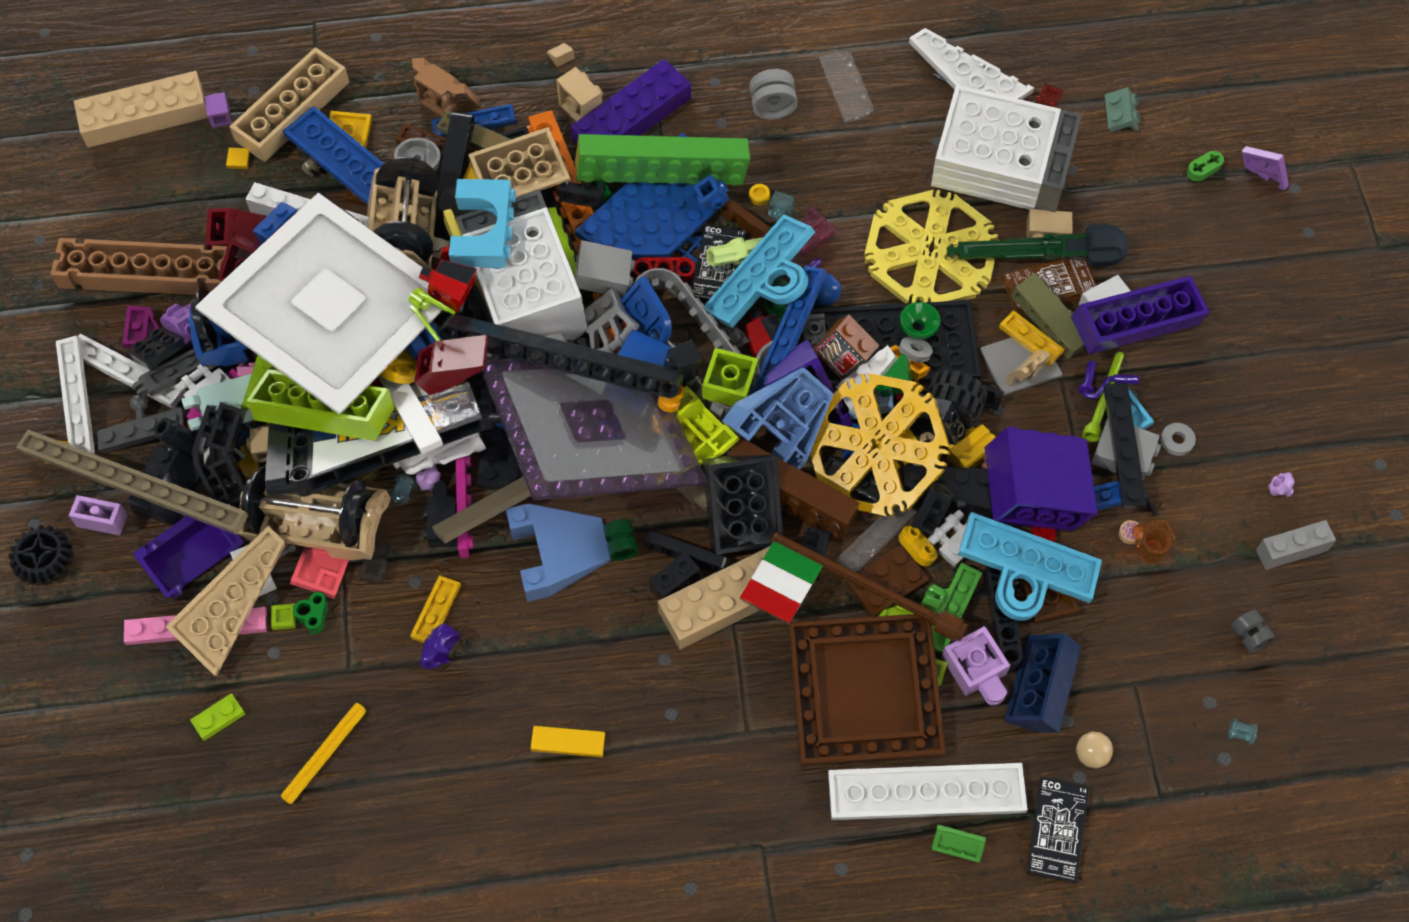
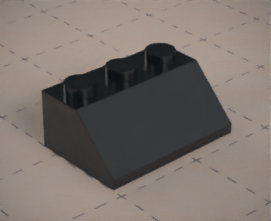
(171, 467)

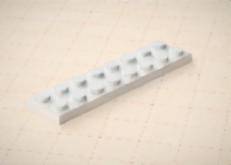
(927, 791)

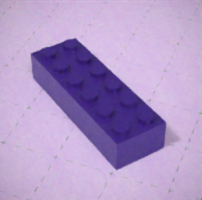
(637, 105)
(1139, 314)

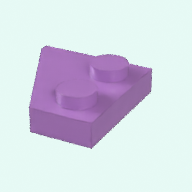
(1266, 165)

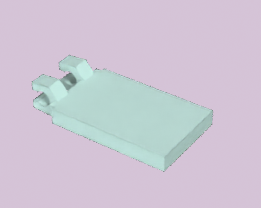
(228, 391)

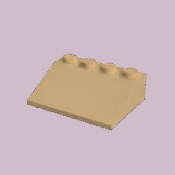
(527, 161)

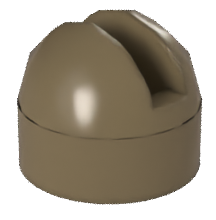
(310, 167)

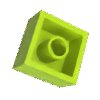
(729, 377)

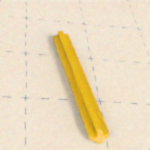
(323, 753)

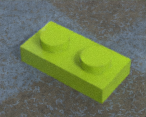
(217, 717)

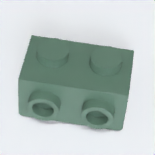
(1122, 110)

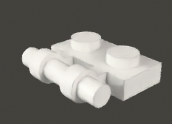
(210, 378)
(950, 546)

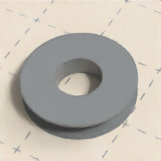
(924, 348)
(1175, 448)

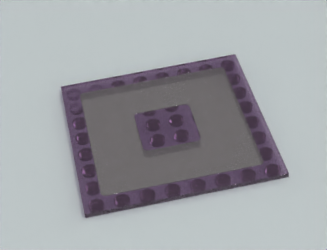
(588, 434)

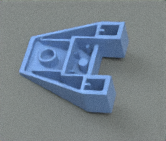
(789, 410)
(567, 544)

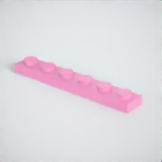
(154, 629)

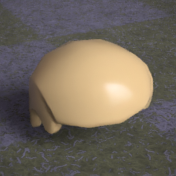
(1094, 749)

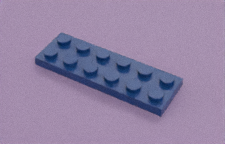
(334, 151)

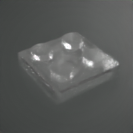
(453, 407)

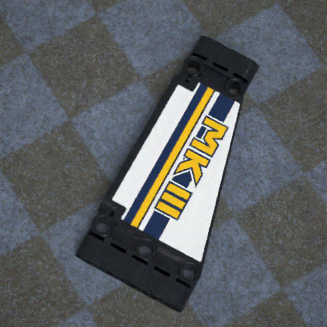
(314, 460)

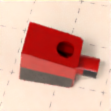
(449, 283)
(760, 331)

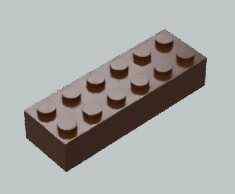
(807, 496)

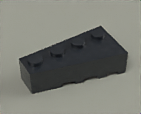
(969, 483)

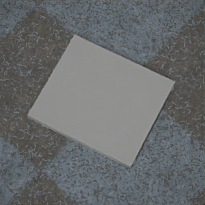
(1007, 356)

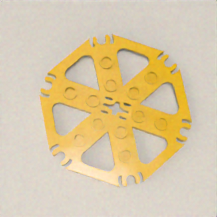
(893, 445)

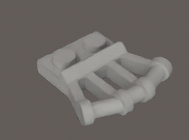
(604, 313)

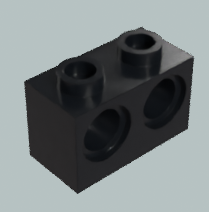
(674, 577)

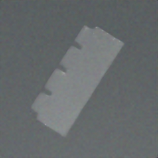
(846, 85)

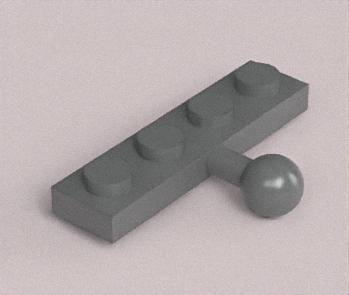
(138, 430)

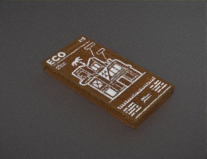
(1063, 277)

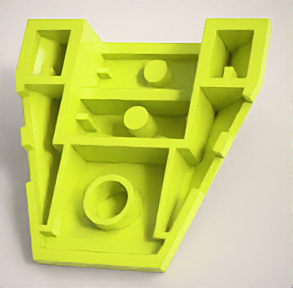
(703, 430)

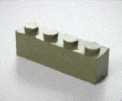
(1048, 313)

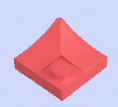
(319, 572)

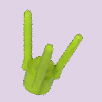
(422, 301)

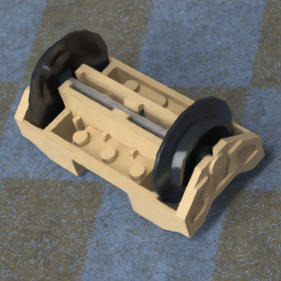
(405, 207)
(339, 520)

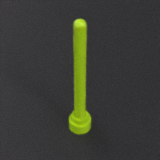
(1093, 431)

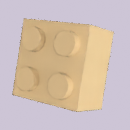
(578, 94)

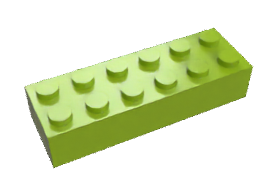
(286, 403)

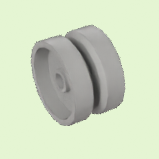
(773, 94)
(421, 149)

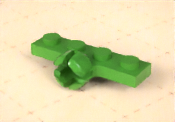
(952, 599)

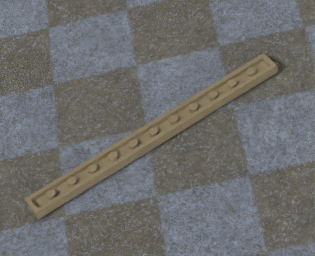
(133, 482)

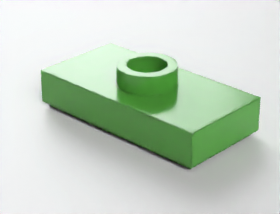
(958, 843)

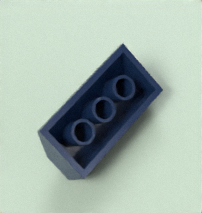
(1043, 682)

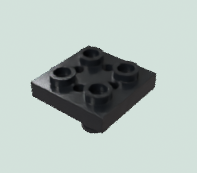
(156, 348)

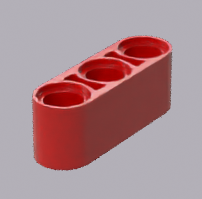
(672, 263)

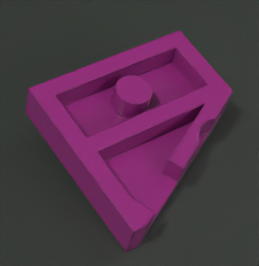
(138, 325)

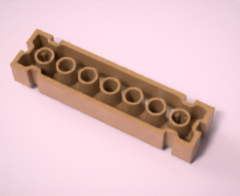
(136, 266)

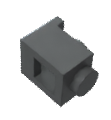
(814, 329)

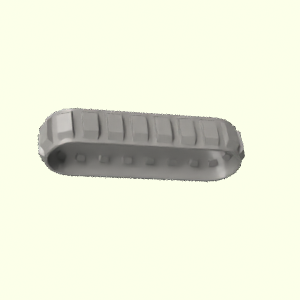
(670, 281)

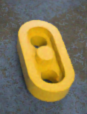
(918, 546)

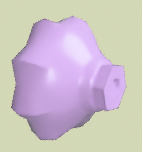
(427, 477)
(1282, 485)

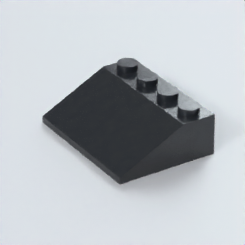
(742, 502)

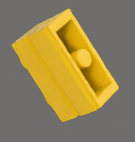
(970, 450)

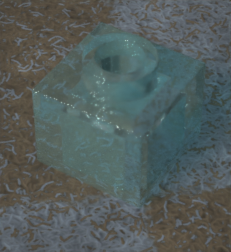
(780, 205)

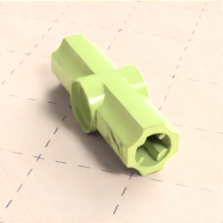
(732, 252)

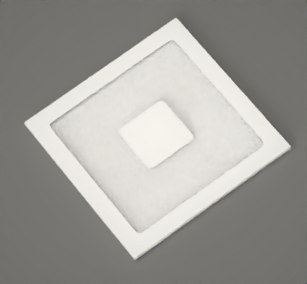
(323, 303)

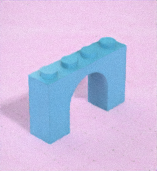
(492, 247)

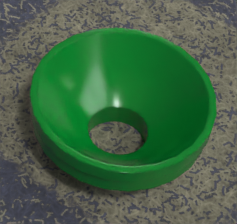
(920, 313)

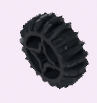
(51, 560)

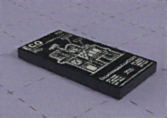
(708, 278)
(1057, 830)

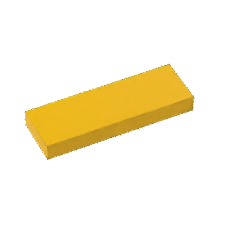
(1030, 336)
(436, 607)
(568, 741)

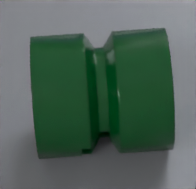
(620, 540)

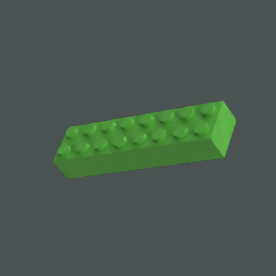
(660, 159)

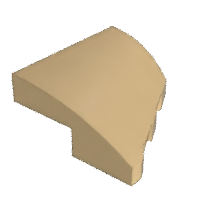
(1029, 367)

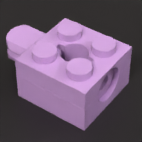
(978, 665)

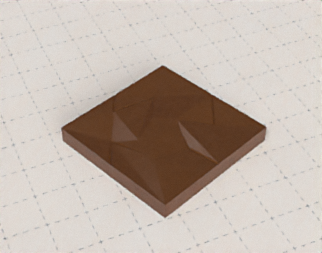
(865, 690)

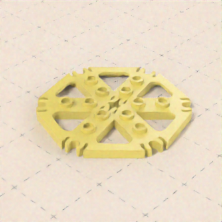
(916, 245)

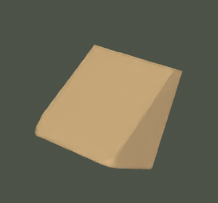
(561, 54)

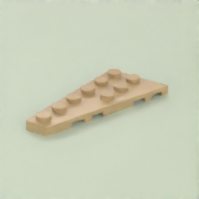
(220, 610)

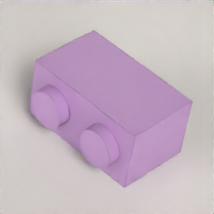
(98, 515)

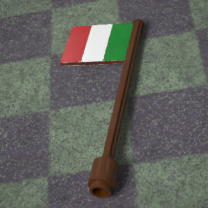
(792, 569)

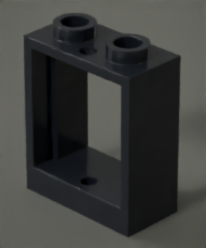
(951, 421)

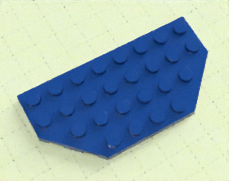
(647, 219)

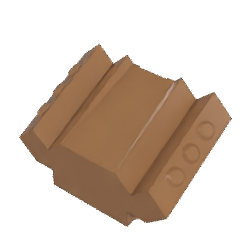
(441, 90)

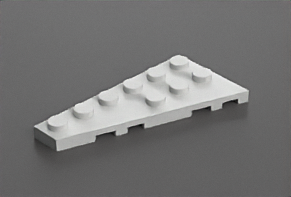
(965, 70)

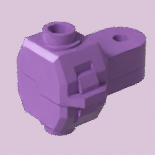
(177, 322)

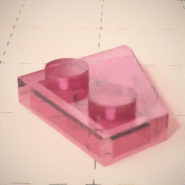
(822, 229)

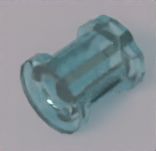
(402, 489)
(1242, 731)

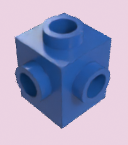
(712, 193)

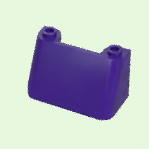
(806, 357)
(184, 554)

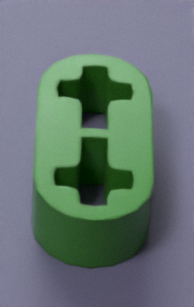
(1207, 169)

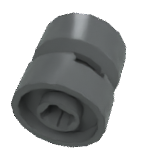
(1248, 624)

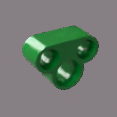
(317, 612)

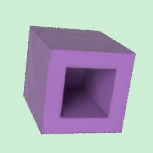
(218, 110)

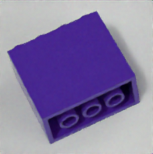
(1040, 479)

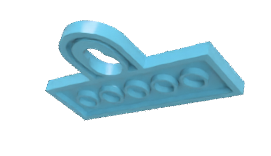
(759, 270)
(1031, 559)

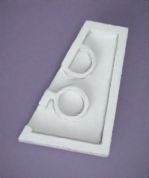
(876, 365)

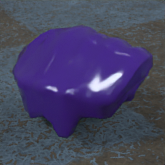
(438, 645)

